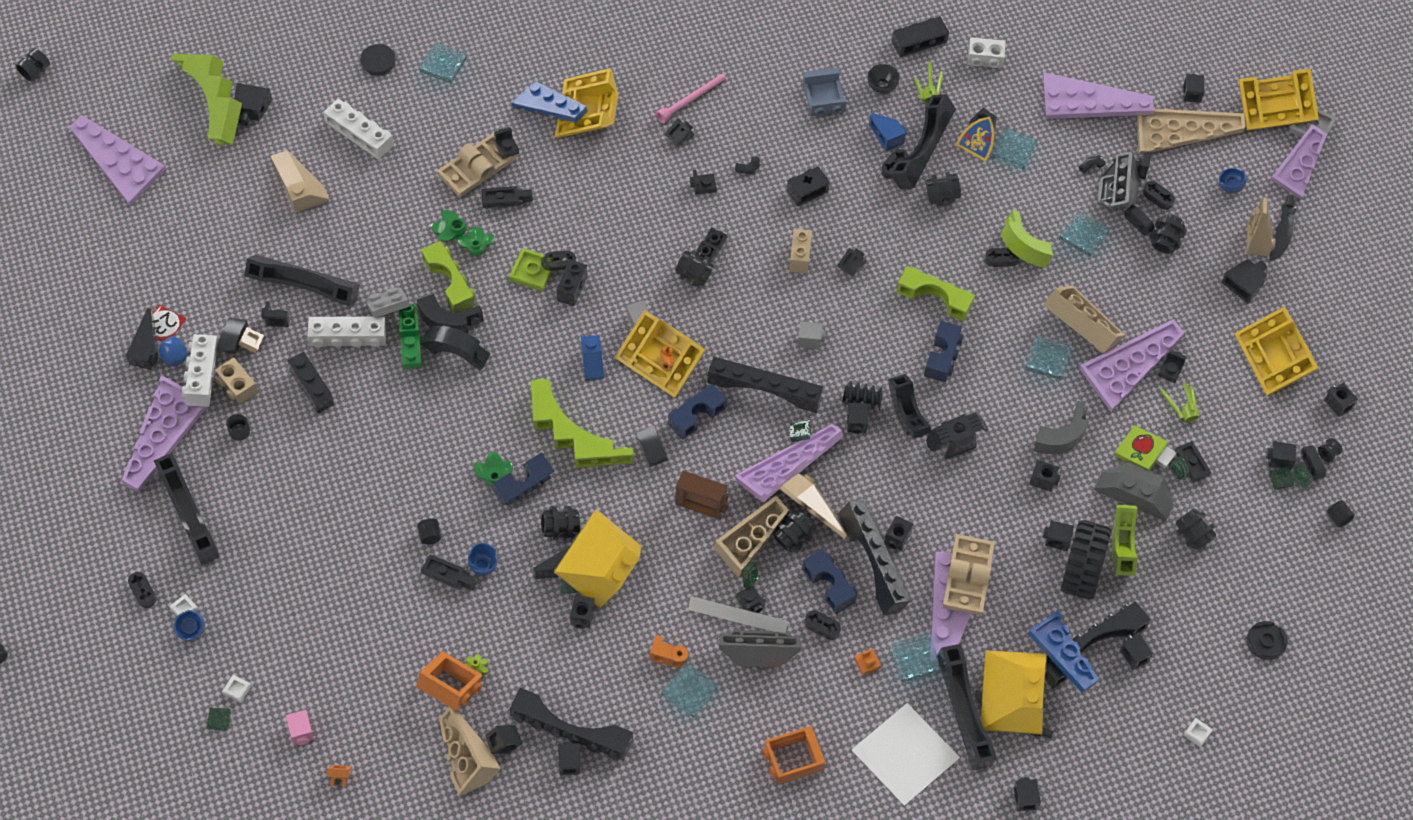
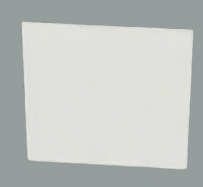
(905, 754)

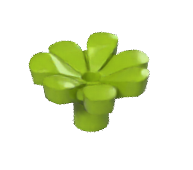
(478, 664)

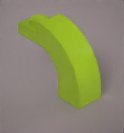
(1024, 245)
(1123, 540)

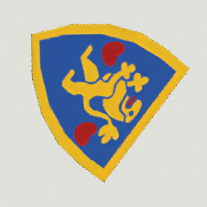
(978, 138)

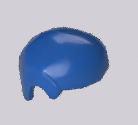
(1232, 180)
(173, 351)
(482, 559)
(189, 625)

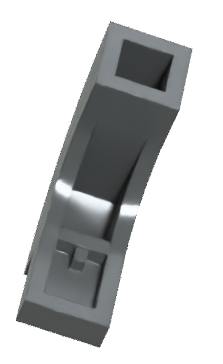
(1062, 440)

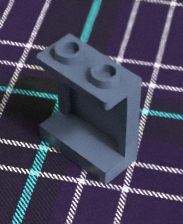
(824, 92)

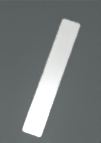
(737, 615)

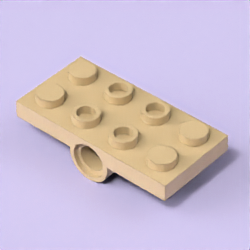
(473, 166)
(968, 574)

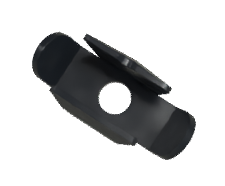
(951, 432)

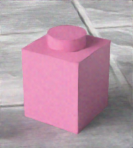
(300, 728)

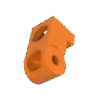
(668, 654)

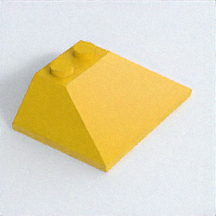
(598, 93)
(1278, 100)
(643, 349)
(1276, 351)
(599, 559)
(1013, 692)

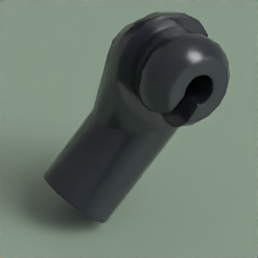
(1090, 161)
(748, 168)

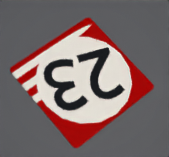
(166, 322)

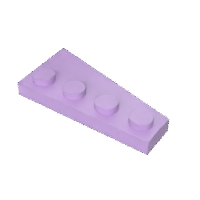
(1299, 164)

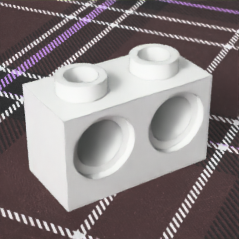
(986, 52)

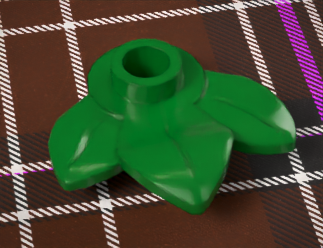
(447, 226)
(475, 241)
(492, 467)

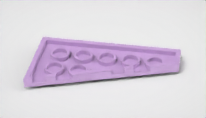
(1083, 99)
(121, 163)
(1122, 368)
(161, 431)
(770, 474)
(946, 623)

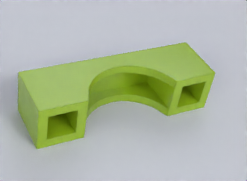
(438, 260)
(916, 283)

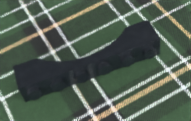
(937, 116)
(275, 271)
(798, 392)
(186, 509)
(889, 588)
(1128, 621)
(975, 739)
(609, 740)

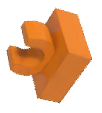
(867, 662)
(339, 771)

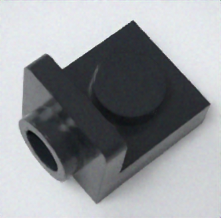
(679, 132)
(505, 142)
(1143, 164)
(703, 183)
(851, 261)
(276, 317)
(1172, 366)
(751, 600)

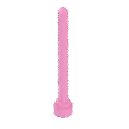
(665, 113)

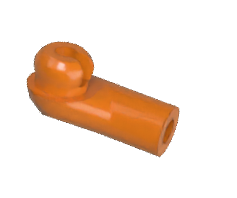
(667, 358)

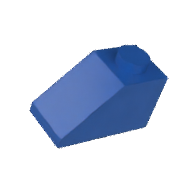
(887, 131)
(592, 357)

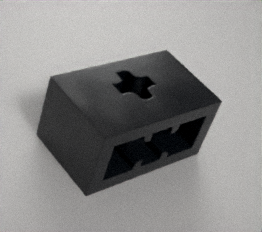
(807, 186)
(572, 282)

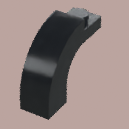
(434, 315)
(455, 341)
(906, 407)

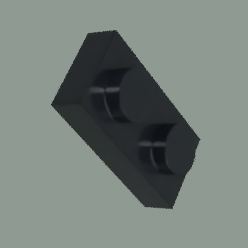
(1196, 464)

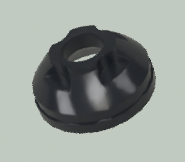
(884, 73)

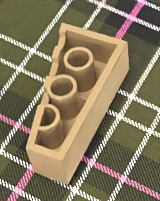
(1084, 318)
(749, 536)

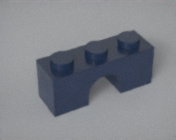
(939, 364)
(707, 400)
(508, 488)
(821, 567)

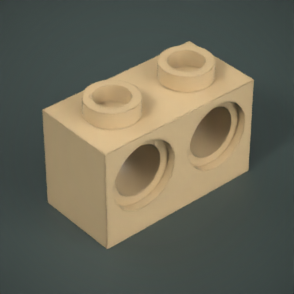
(800, 251)
(238, 380)

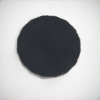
(377, 59)
(1267, 640)

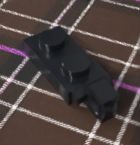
(505, 196)
(447, 573)

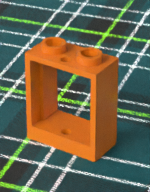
(441, 691)
(806, 734)

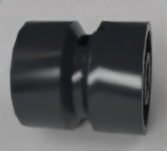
(32, 64)

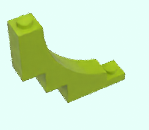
(222, 110)
(588, 448)

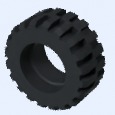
(1086, 559)

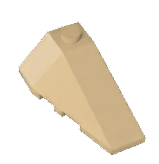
(300, 185)
(1260, 231)
(808, 495)
(469, 756)

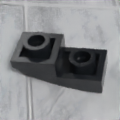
(711, 245)
(231, 335)
(652, 446)

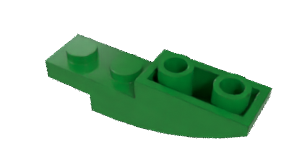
(410, 337)

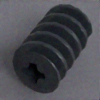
(863, 394)

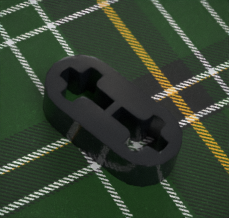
(891, 160)
(1158, 195)
(1139, 220)
(557, 257)
(1002, 257)
(1313, 462)
(145, 588)
(822, 625)

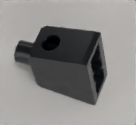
(254, 102)
(1245, 279)

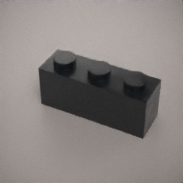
(920, 36)
(310, 382)

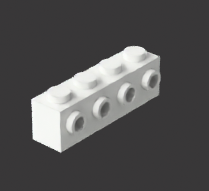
(358, 128)
(347, 331)
(200, 370)

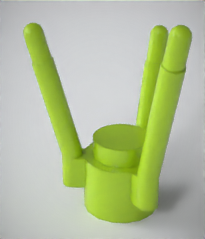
(929, 90)
(1189, 410)

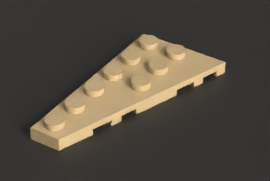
(1183, 127)

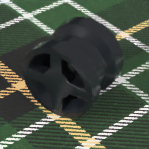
(1330, 449)

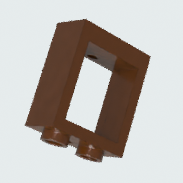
(701, 495)

